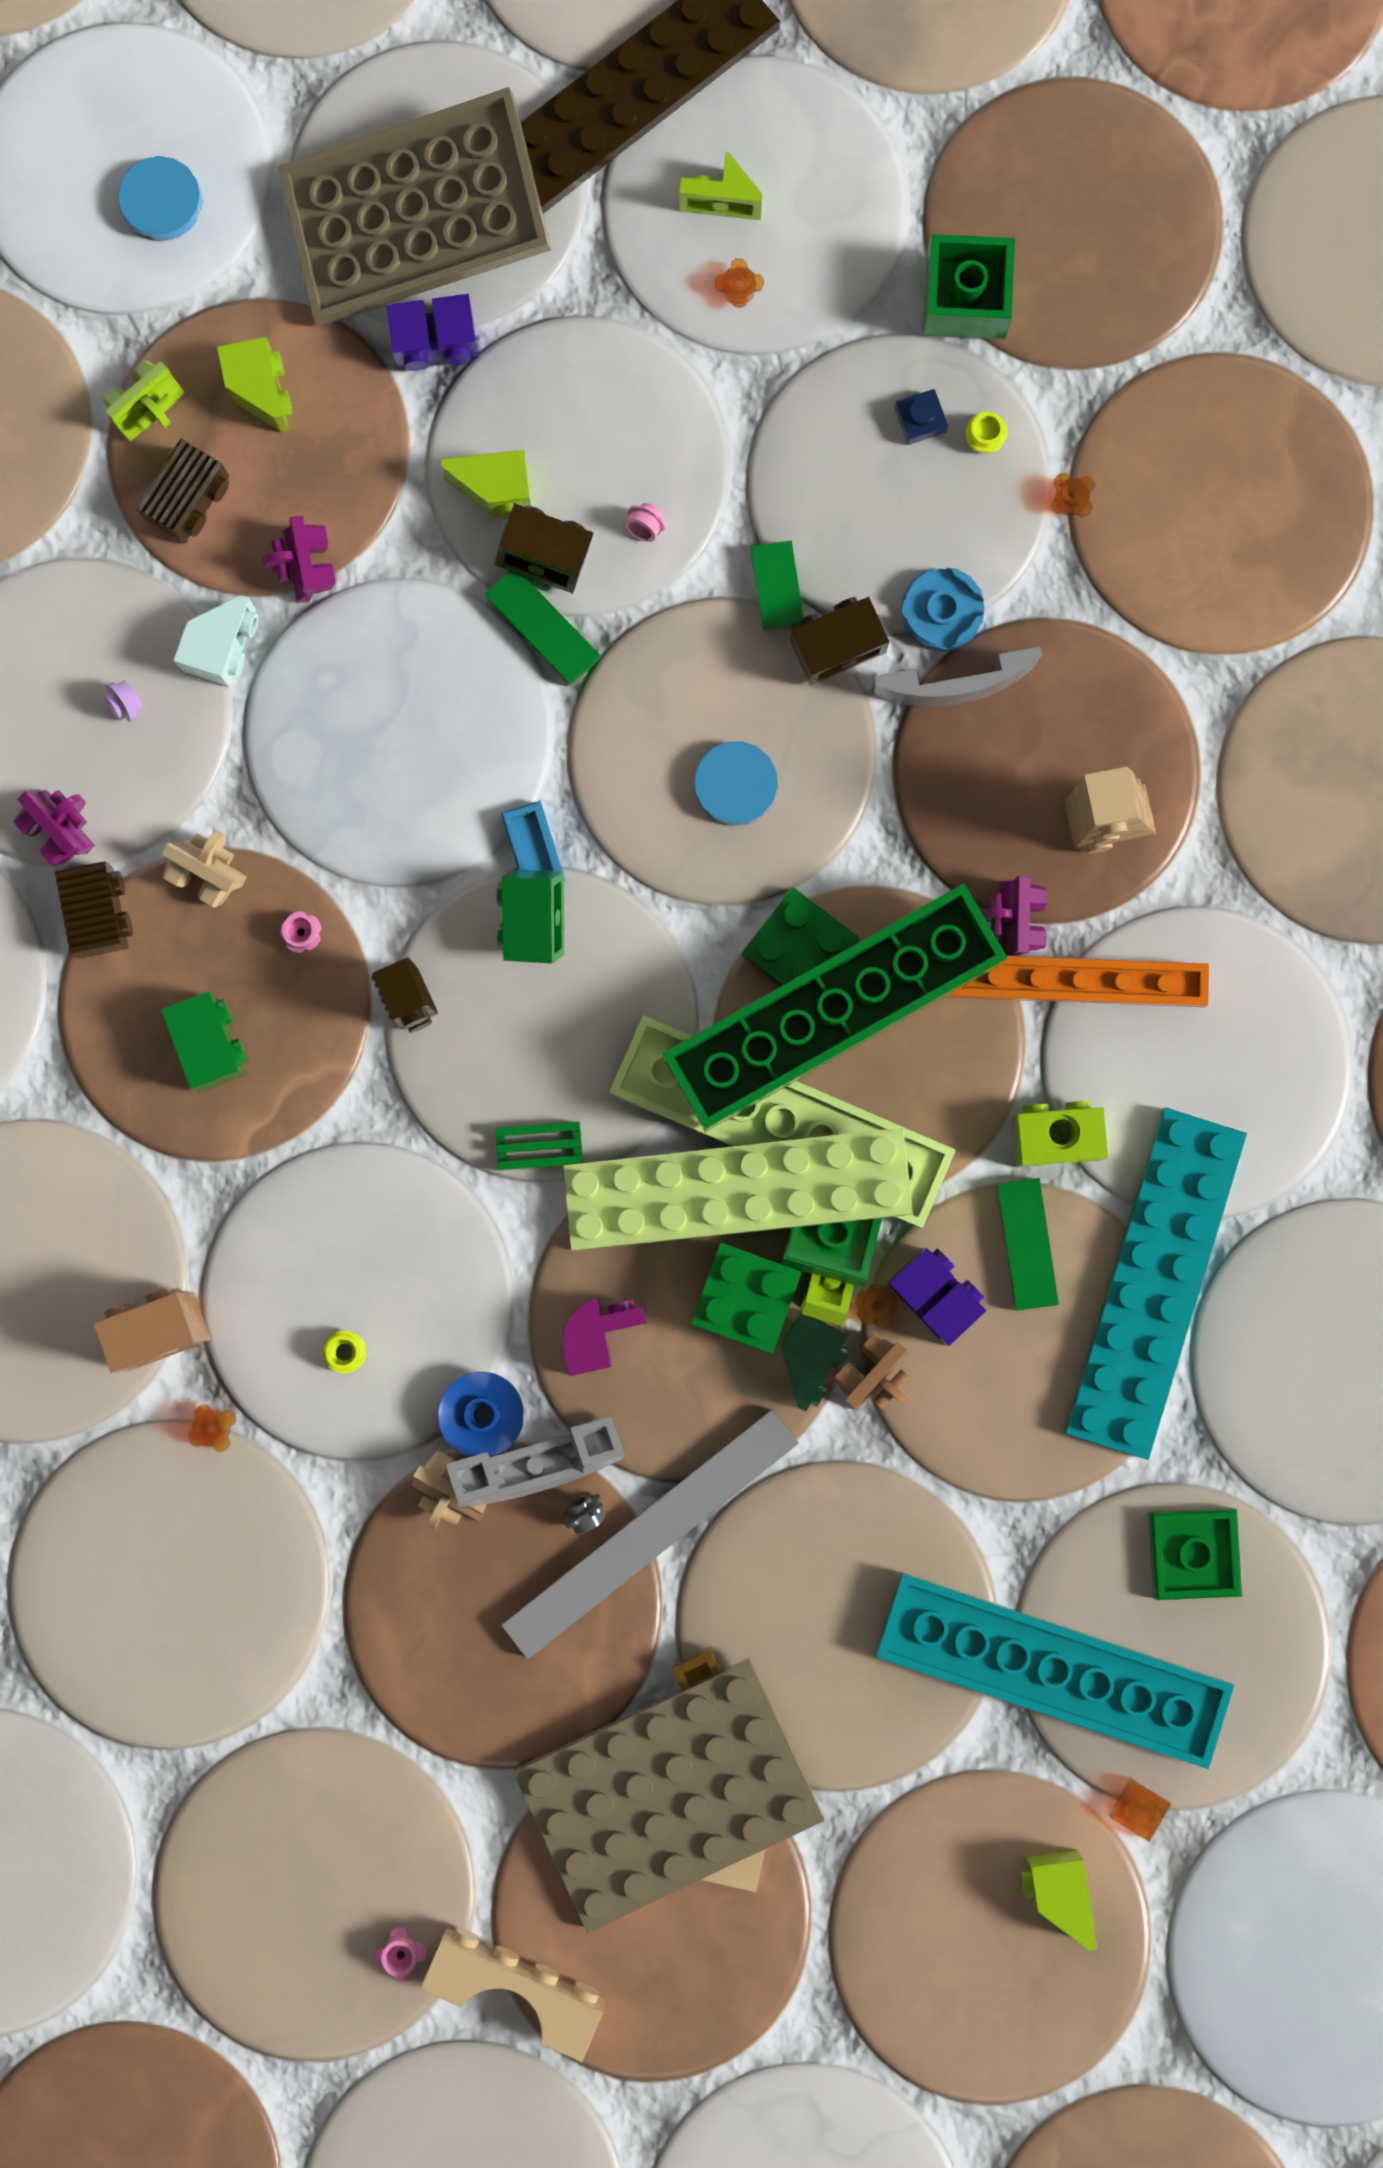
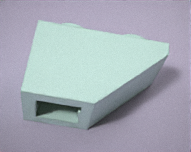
(215, 641)

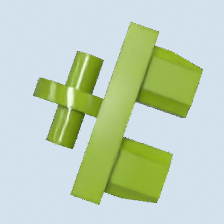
(144, 401)

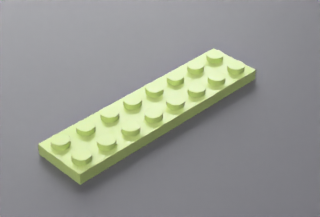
(786, 1115)
(738, 1189)

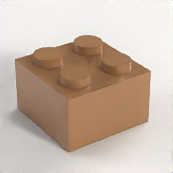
(151, 1332)

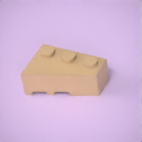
(1108, 809)

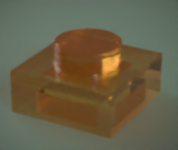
(1140, 1809)

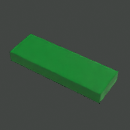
(542, 626)
(1027, 1244)

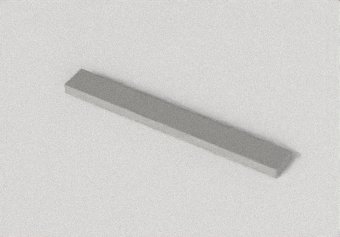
(649, 1534)

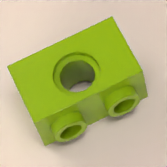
(1086, 1138)

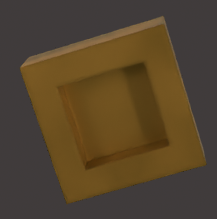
(696, 1668)

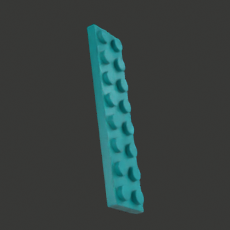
(1155, 1283)
(1055, 1670)

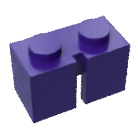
(432, 337)
(937, 1296)

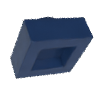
(921, 416)

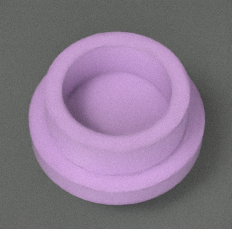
(122, 700)

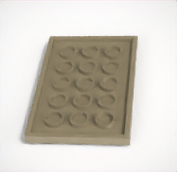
(414, 207)
(668, 1795)

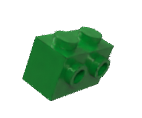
(531, 916)
(205, 1041)

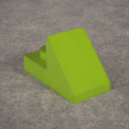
(732, 197)
(827, 1299)

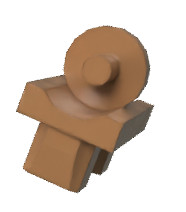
(886, 1358)

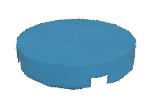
(160, 198)
(942, 609)
(736, 783)

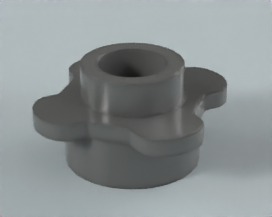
(584, 1513)

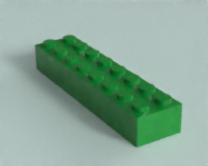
(834, 1007)

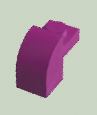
(585, 1334)

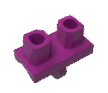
(299, 543)
(59, 819)
(1011, 916)

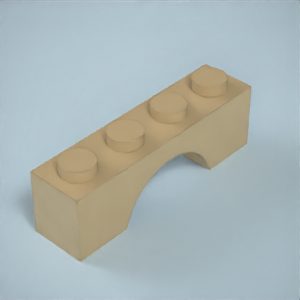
(468, 1967)

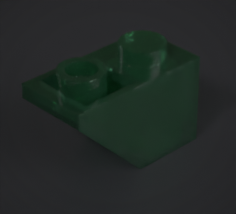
(808, 1355)

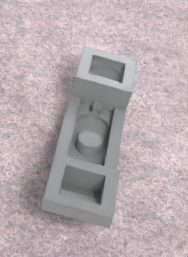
(905, 689)
(535, 1467)

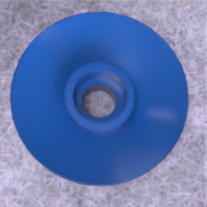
(458, 1417)

